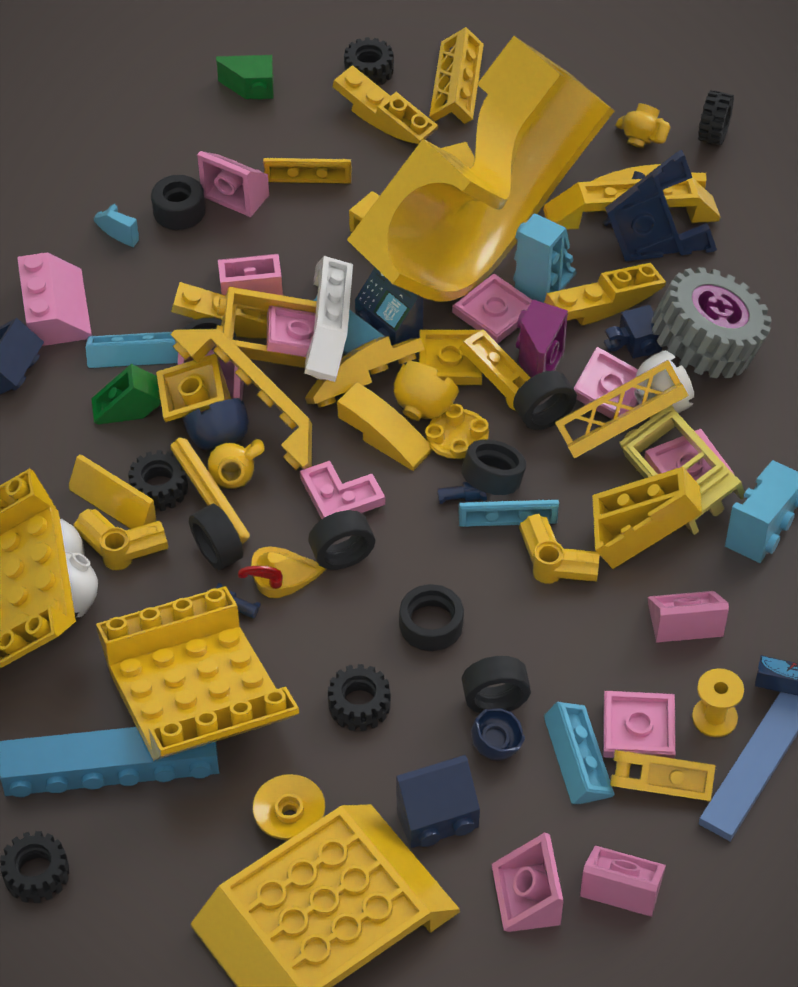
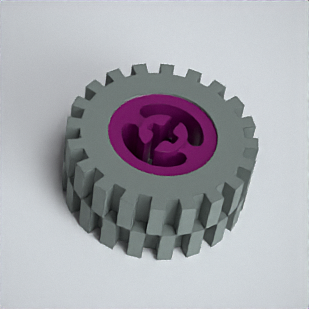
(711, 322)

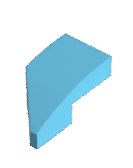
(118, 225)

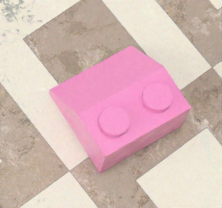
(232, 183)

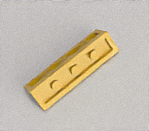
(461, 75)
(627, 419)

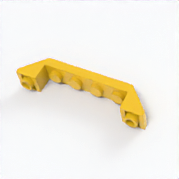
(596, 195)
(198, 342)

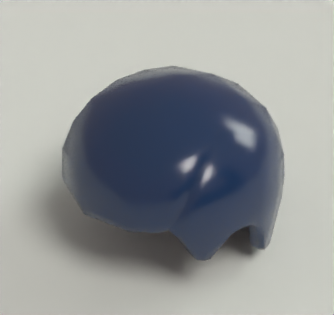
(497, 734)

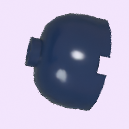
(222, 423)

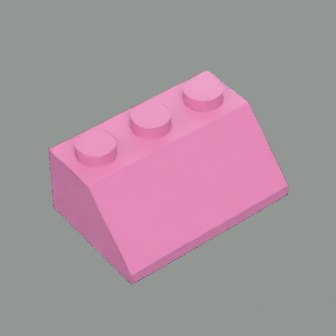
(54, 299)

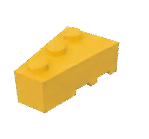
(643, 513)

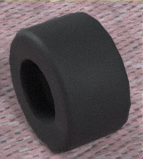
(178, 202)

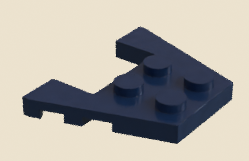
(644, 219)

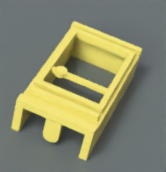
(713, 485)

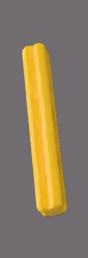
(205, 483)

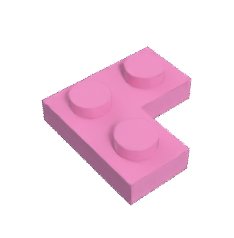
(332, 496)

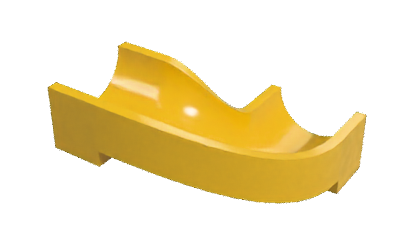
(451, 225)

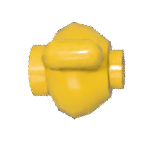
(644, 126)
(233, 464)

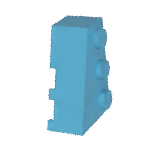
(542, 258)
(767, 511)

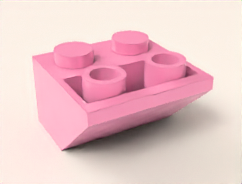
(251, 273)

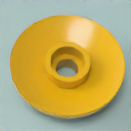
(286, 794)

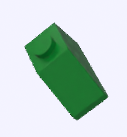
(247, 75)
(126, 397)

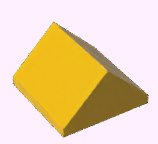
(191, 387)

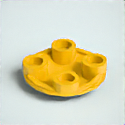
(456, 431)

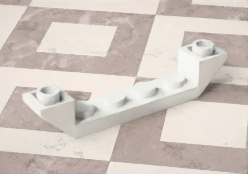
(331, 318)

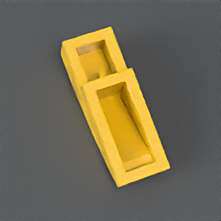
(383, 426)

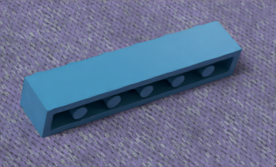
(94, 761)

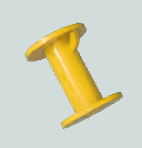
(719, 694)

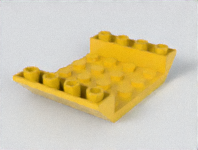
(33, 569)
(190, 673)
(321, 904)

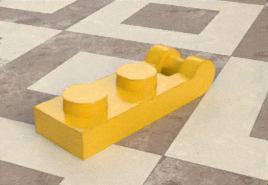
(495, 364)
(664, 775)

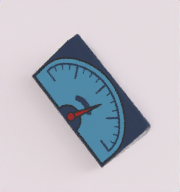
(777, 675)

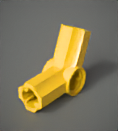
(119, 545)
(551, 559)

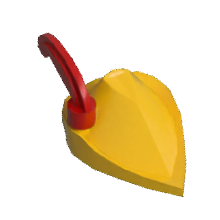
(280, 571)

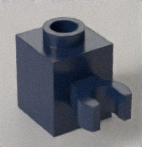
(634, 332)

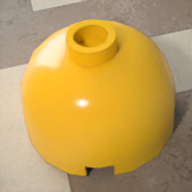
(423, 392)

